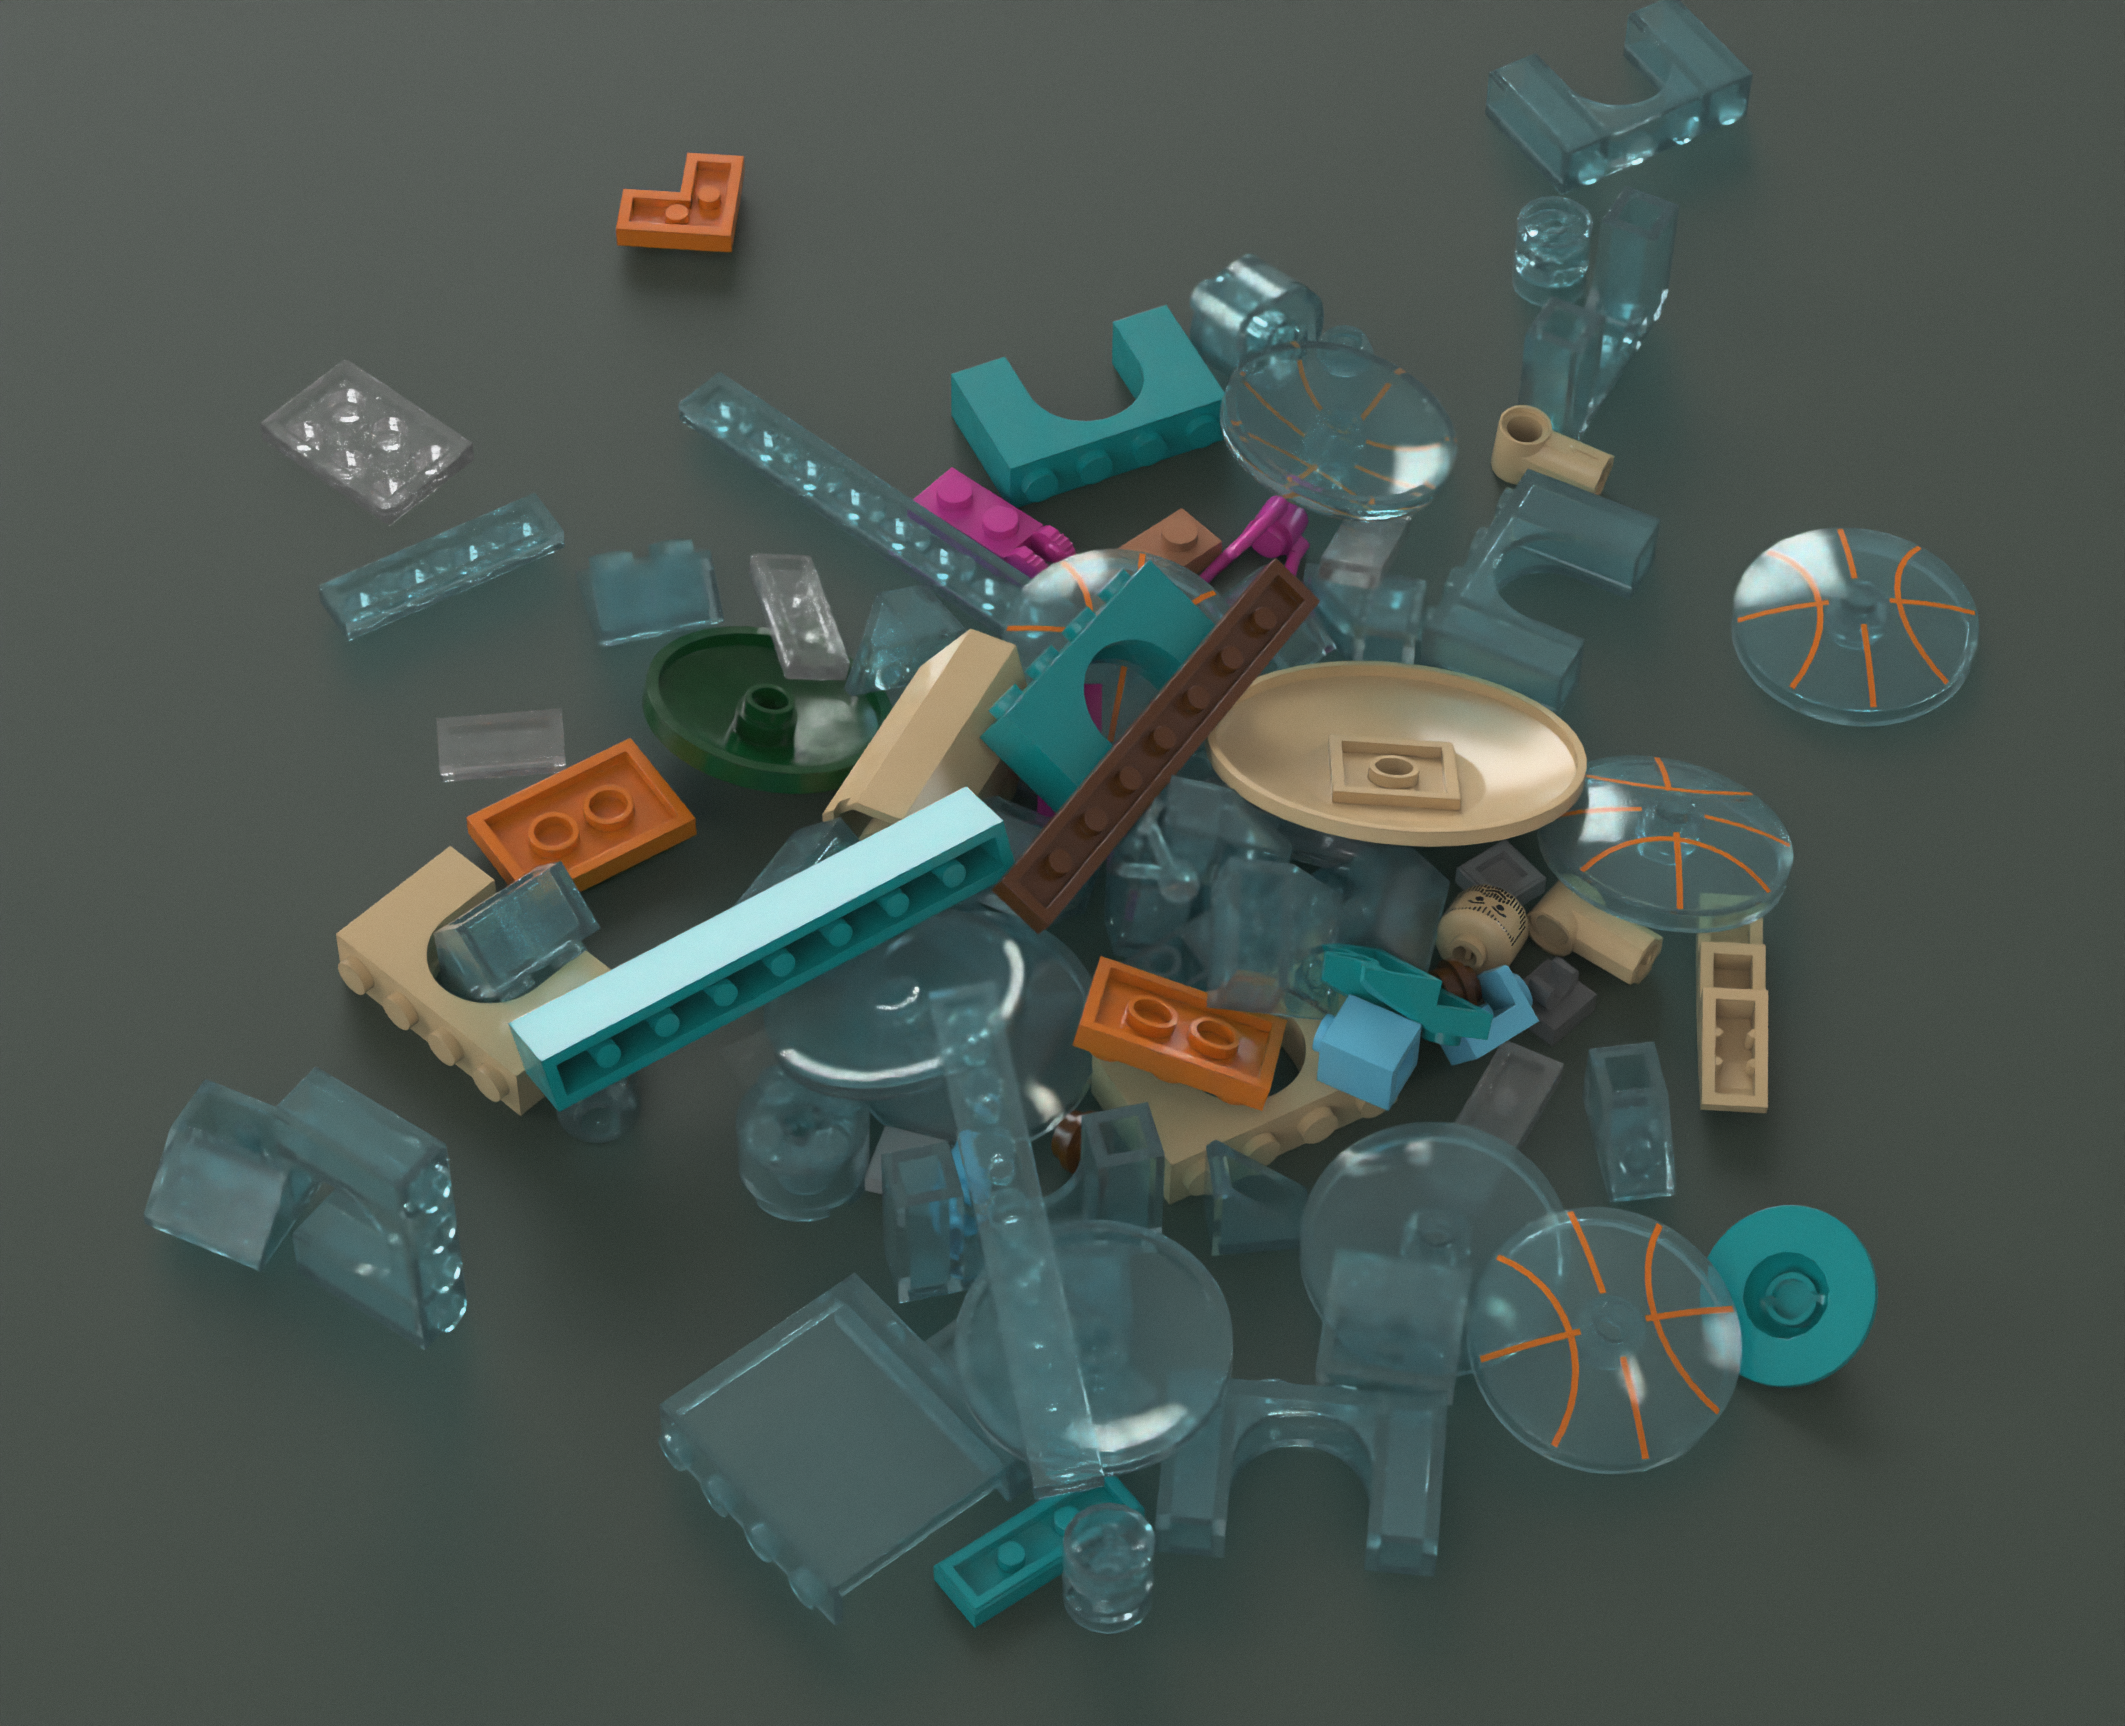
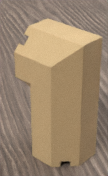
(933, 739)

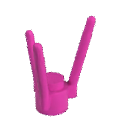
(1271, 533)

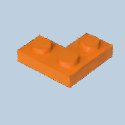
(696, 217)

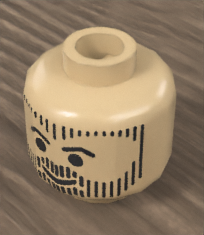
(1483, 927)

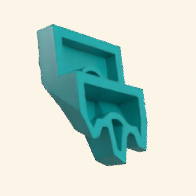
(1403, 990)

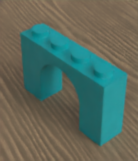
(1044, 455)
(1047, 726)

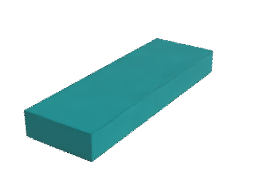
(1019, 1552)

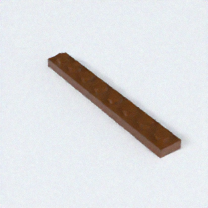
(1155, 747)

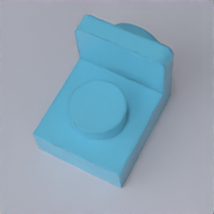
(1509, 1002)

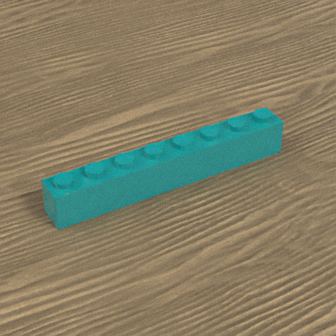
(762, 948)

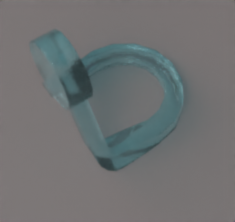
(1177, 879)

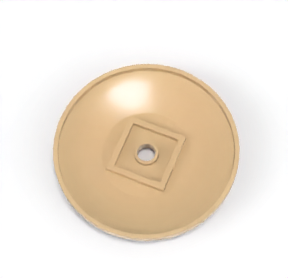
(1398, 754)

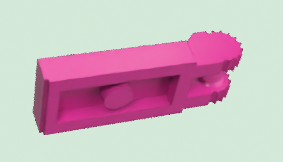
(995, 523)

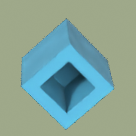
(1367, 1051)

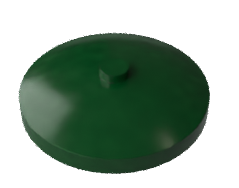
(736, 717)

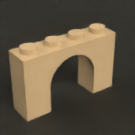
(396, 962)
(1192, 1119)

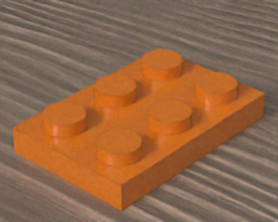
(588, 816)
(1177, 1037)

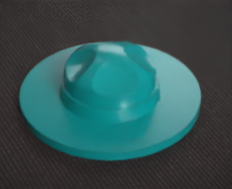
(1798, 1293)

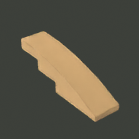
(1732, 1019)

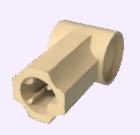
(1528, 442)
(1568, 924)

